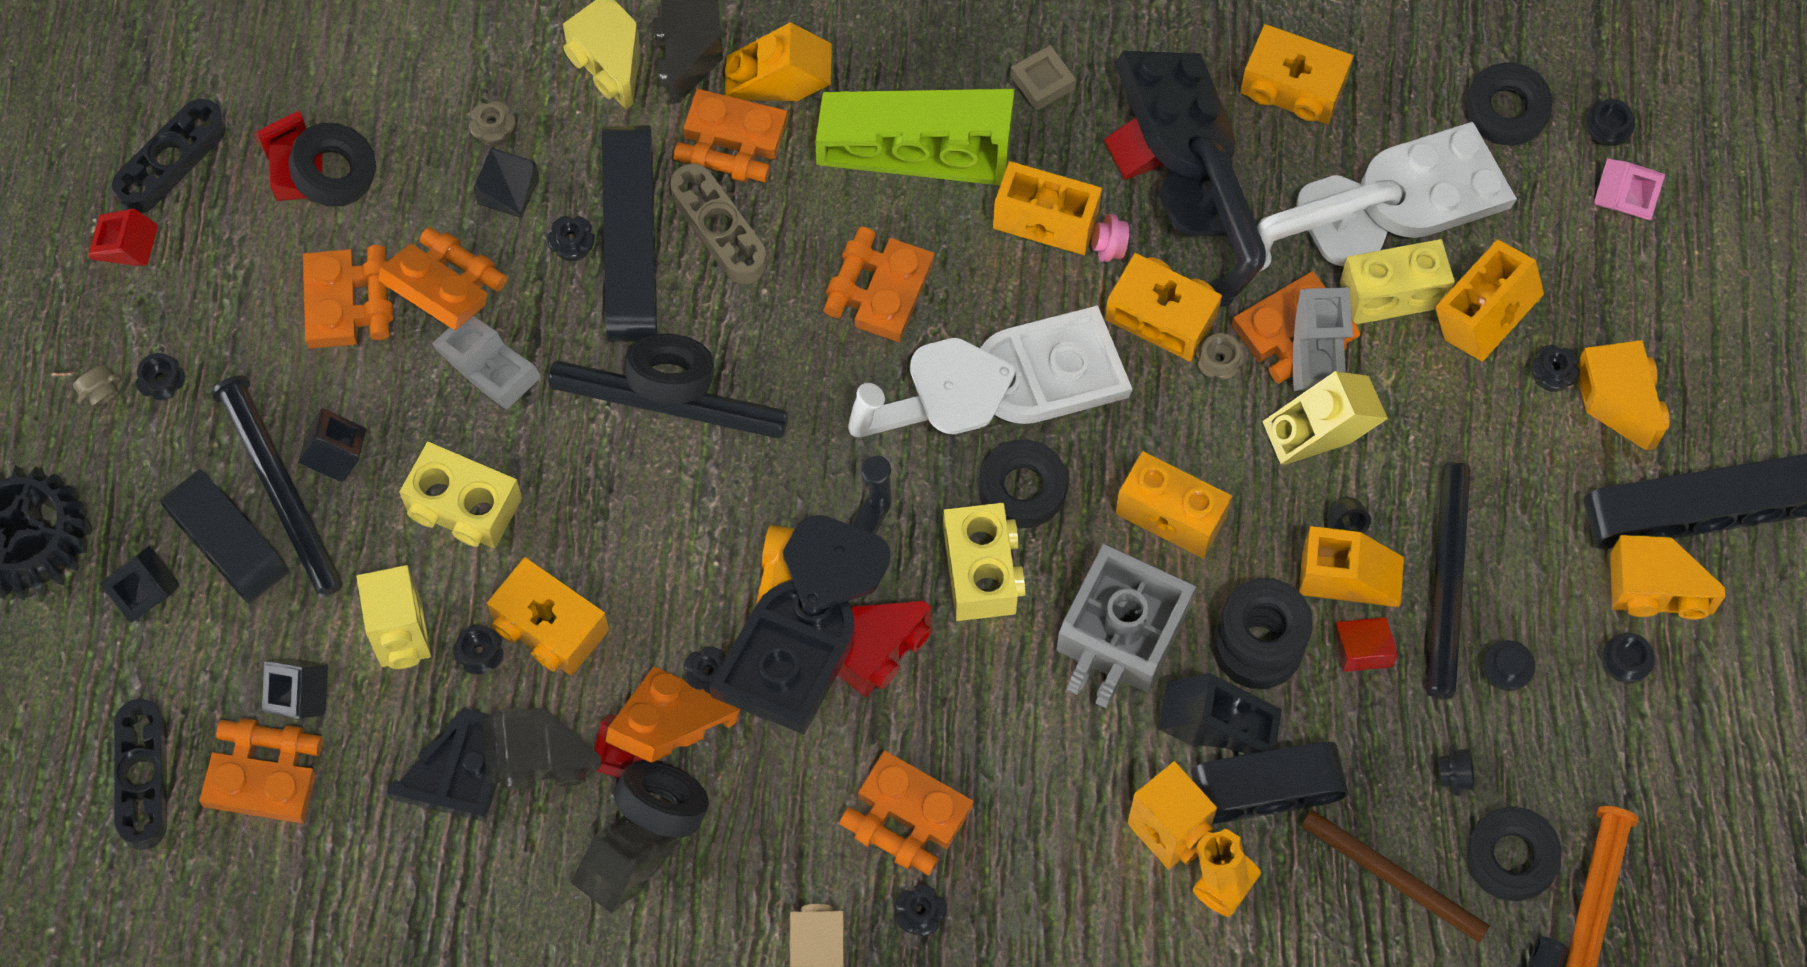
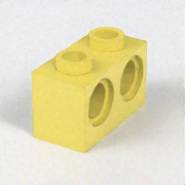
(1397, 281)
(468, 485)
(973, 562)
(394, 617)

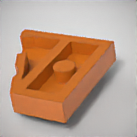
(666, 716)

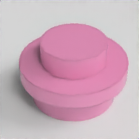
(1110, 238)

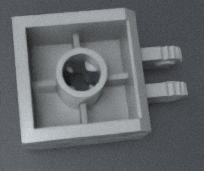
(1123, 650)

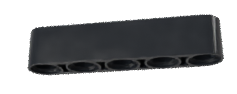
(629, 233)
(1700, 501)

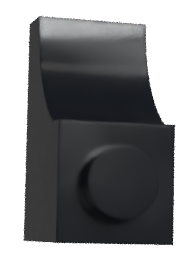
(1218, 714)

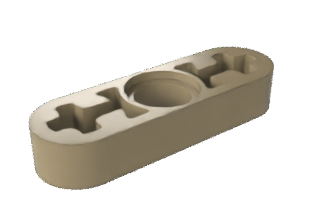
(718, 243)

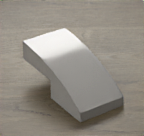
(1319, 335)
(487, 361)

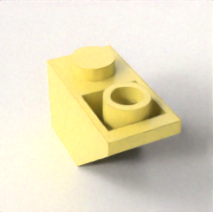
(608, 46)
(1325, 417)

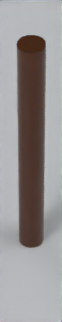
(1395, 876)

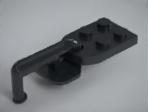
(1194, 140)
(790, 655)

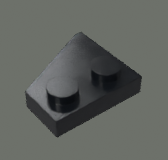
(451, 772)

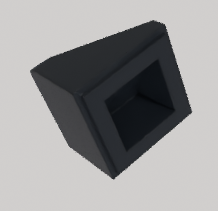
(506, 182)
(332, 445)
(140, 584)
(294, 688)

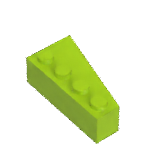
(918, 133)

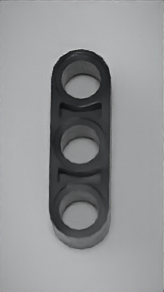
(224, 536)
(1272, 781)

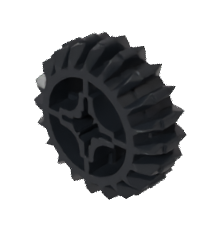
(54, 548)

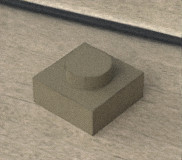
(1043, 77)

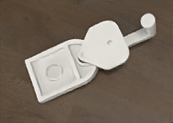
(1435, 179)
(1052, 363)

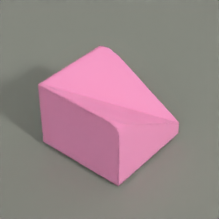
(1629, 188)

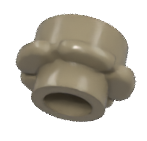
(495, 133)
(1222, 345)
(96, 386)

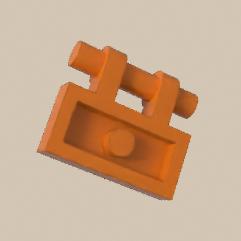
(733, 125)
(437, 288)
(892, 291)
(331, 297)
(1270, 326)
(258, 786)
(913, 800)

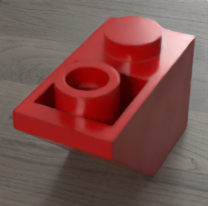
(881, 640)

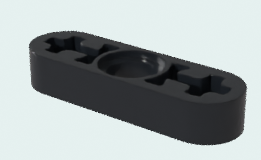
(169, 135)
(125, 738)

